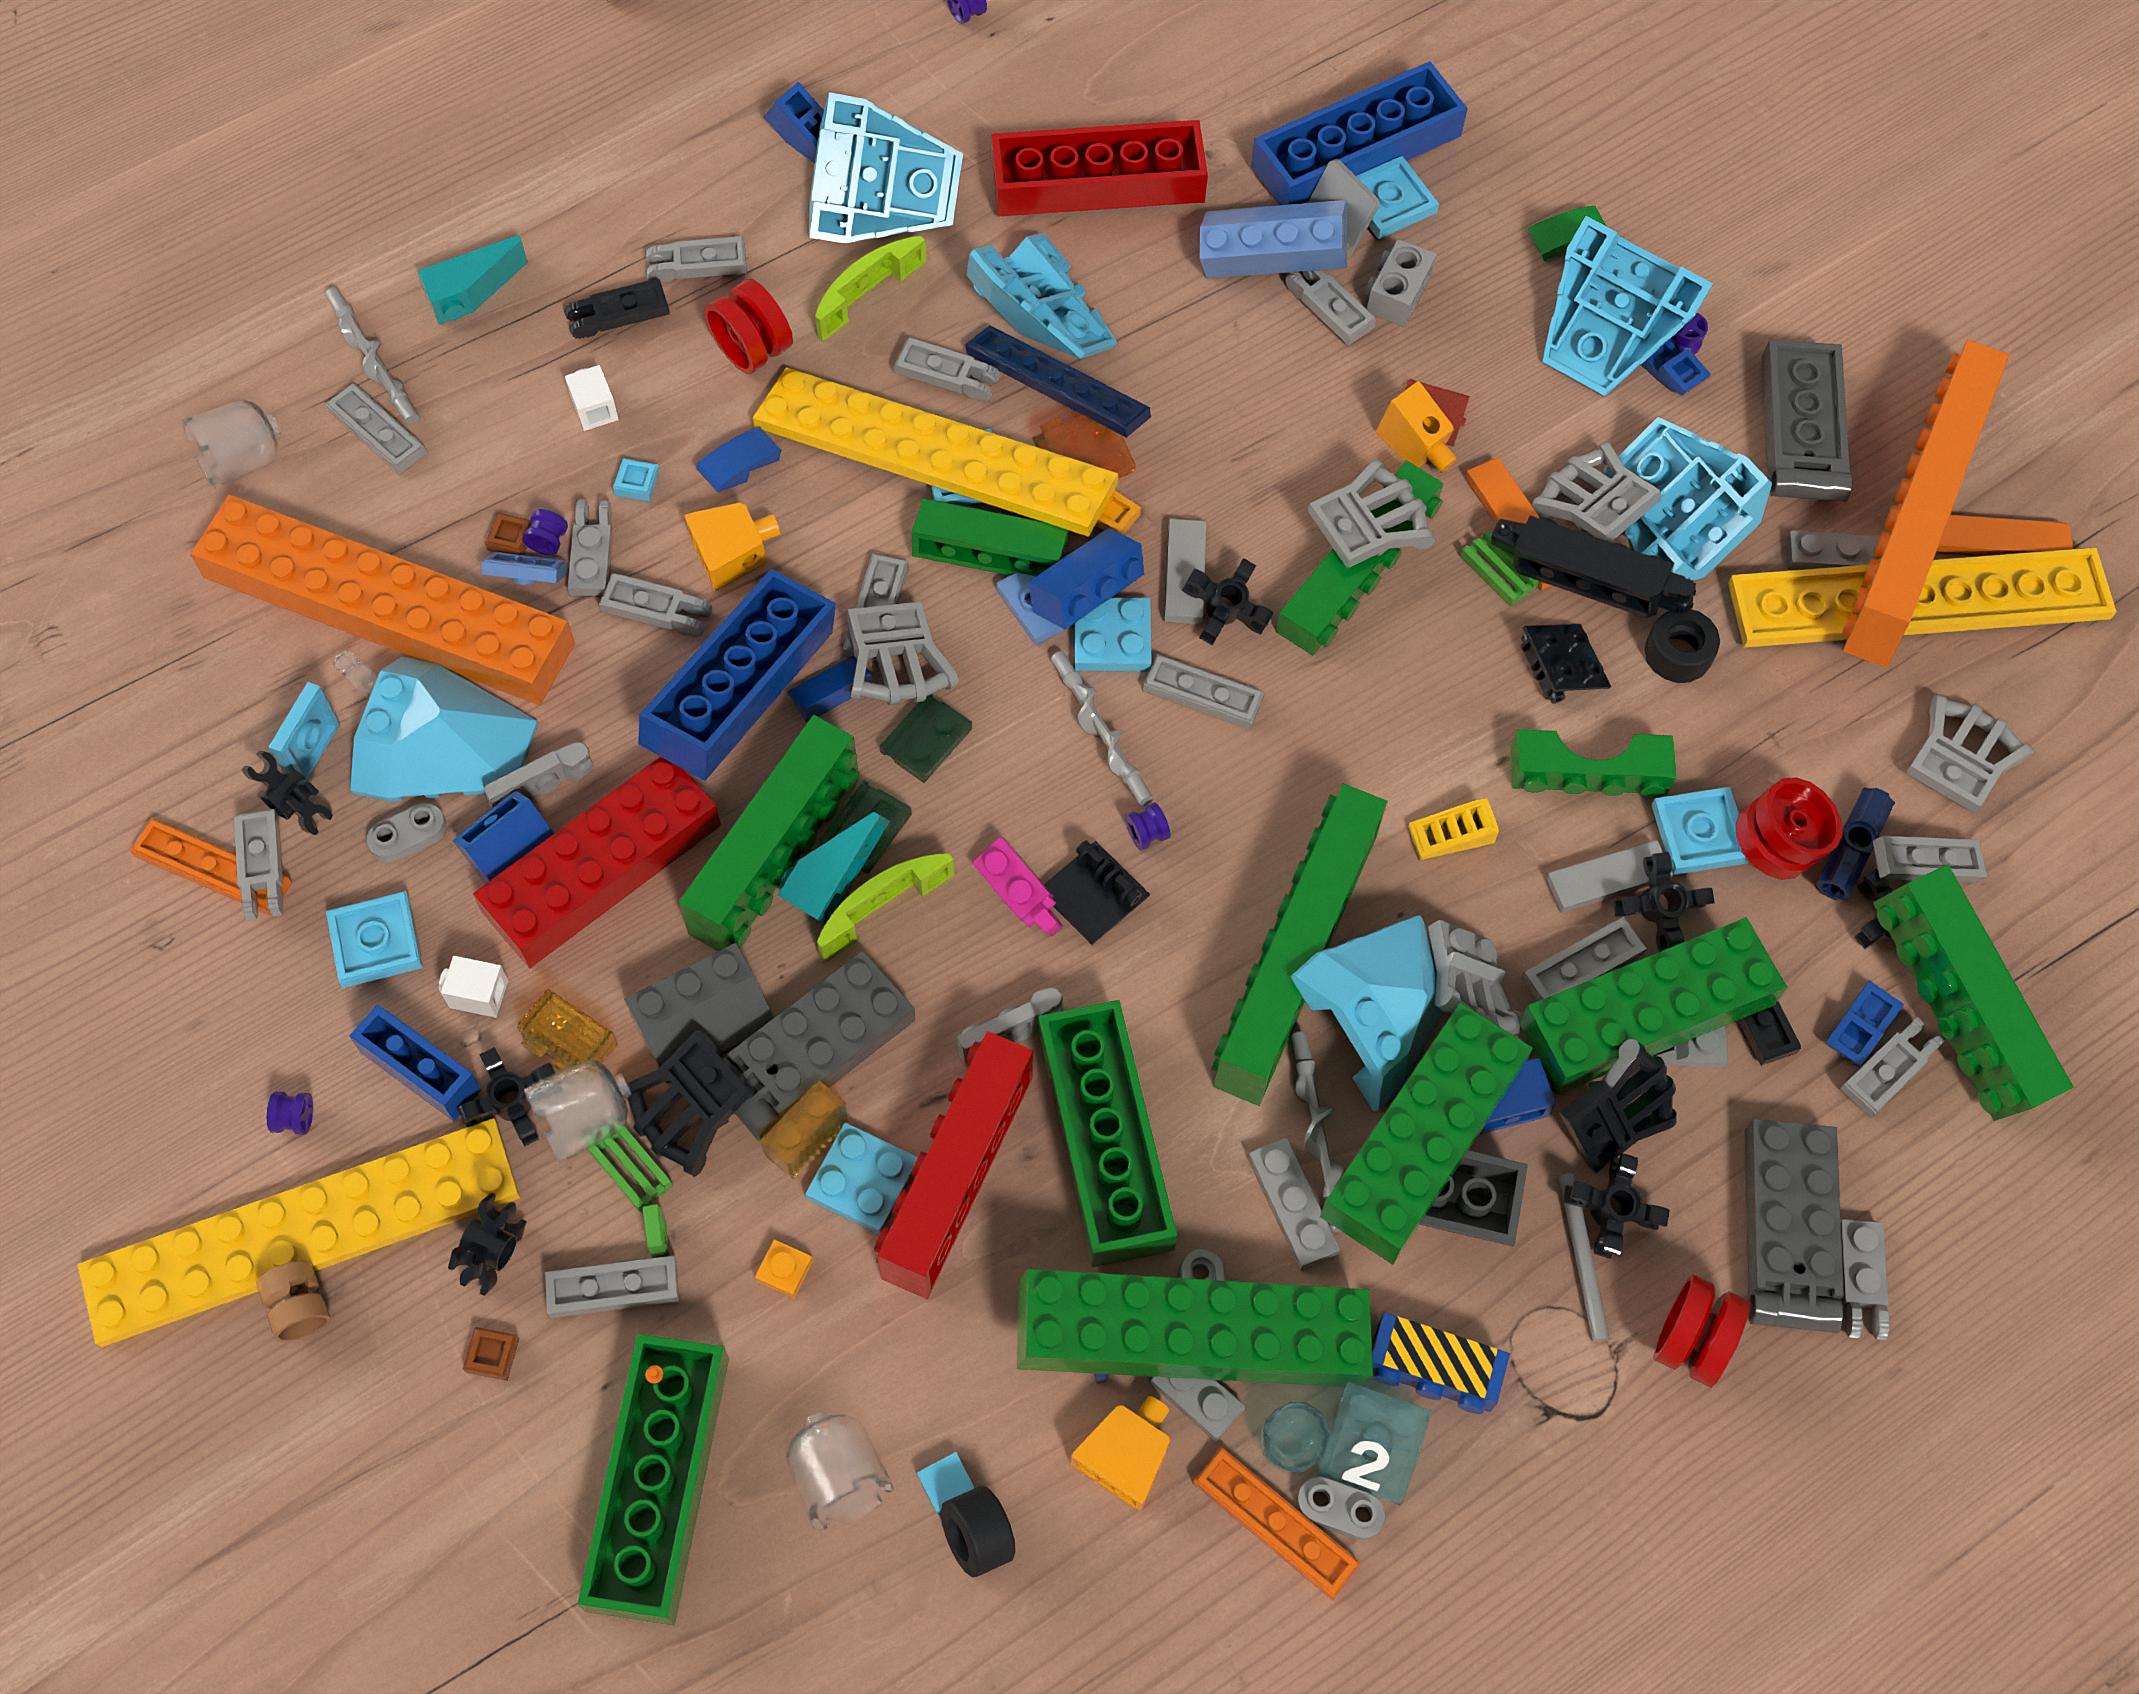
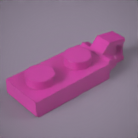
(1018, 886)

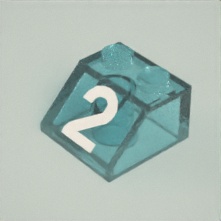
(1374, 1442)

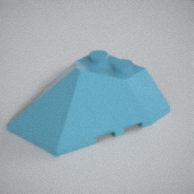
(878, 175)
(1039, 296)
(1616, 307)
(1706, 498)
(434, 735)
(1381, 997)

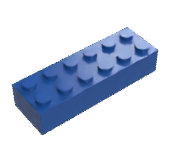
(1362, 131)
(736, 674)

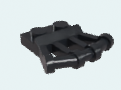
(707, 1084)
(1598, 1116)

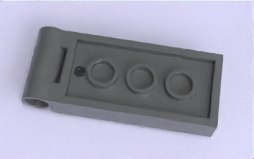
(1806, 420)
(818, 1040)
(1793, 1225)

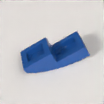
(1676, 369)
(735, 459)
(1864, 1023)

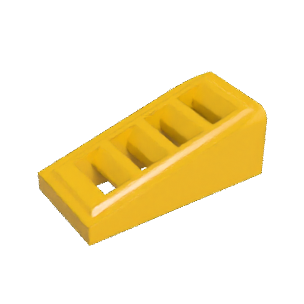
(1464, 813)

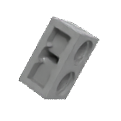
(1400, 282)

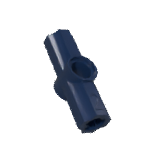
(1848, 860)

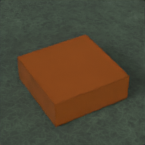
(507, 534)
(491, 1353)

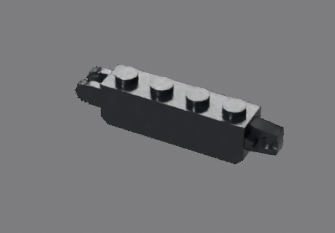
(1594, 567)

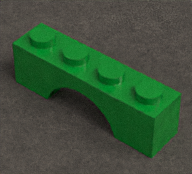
(1545, 763)

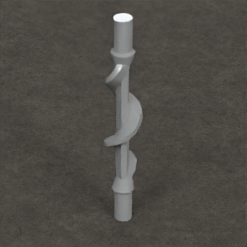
(371, 363)
(1093, 724)
(1315, 1137)

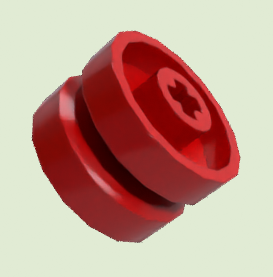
(748, 326)
(1788, 828)
(1707, 1331)

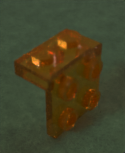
(1086, 442)

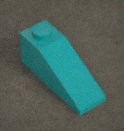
(468, 280)
(827, 873)

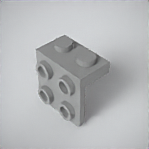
(1341, 184)

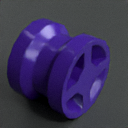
(964, 9)
(1696, 329)
(545, 532)
(1147, 826)
(289, 1112)

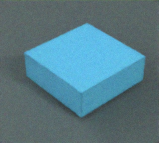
(636, 480)
(944, 1480)

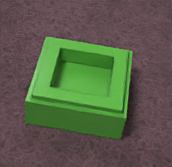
(656, 1231)

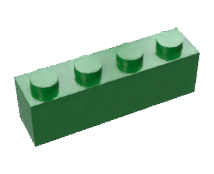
(986, 539)

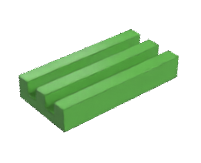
(1502, 564)
(652, 1193)

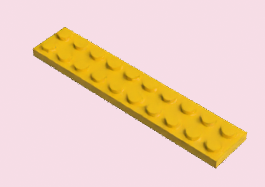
(937, 451)
(1955, 597)
(312, 1223)

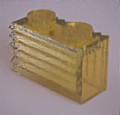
(564, 1033)
(805, 1129)

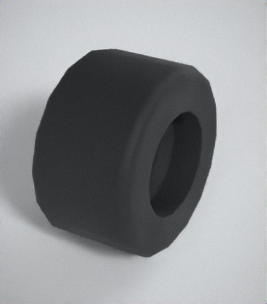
(1676, 664)
(978, 1531)

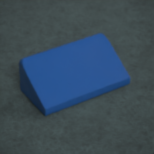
(826, 689)

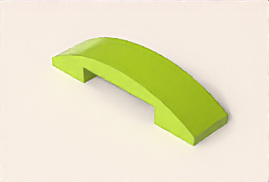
(896, 258)
(923, 873)

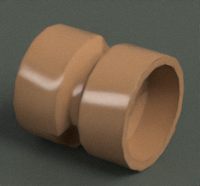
(292, 1300)

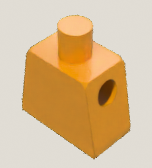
(1418, 429)
(729, 541)
(1126, 1451)

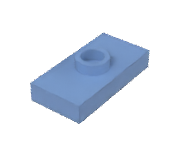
(523, 568)
(1017, 596)

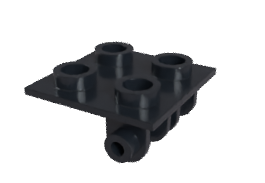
(1562, 660)
(1095, 892)

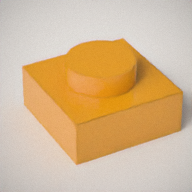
(1119, 514)
(784, 1269)

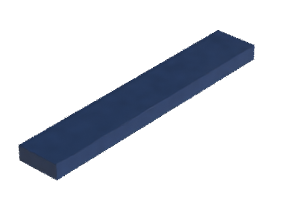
(1058, 381)

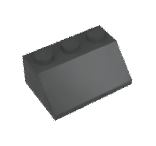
(708, 996)
(1481, 1199)

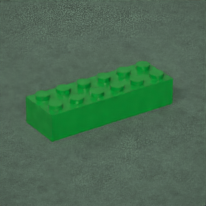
(770, 835)
(1972, 994)
(1654, 1002)
(1425, 1133)
(1106, 1134)
(654, 1481)

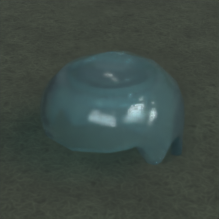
(1294, 1437)

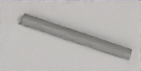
(1585, 1266)

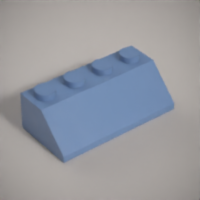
(1274, 239)

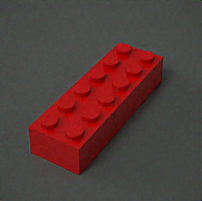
(1099, 168)
(597, 860)
(955, 1165)

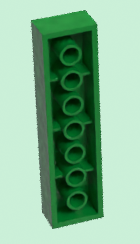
(1304, 926)
(1193, 1328)

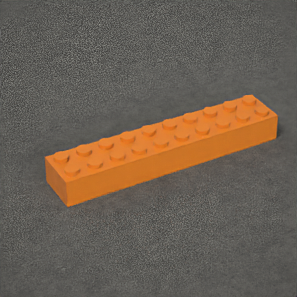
(1925, 504)
(384, 599)

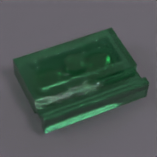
(926, 737)
(861, 804)

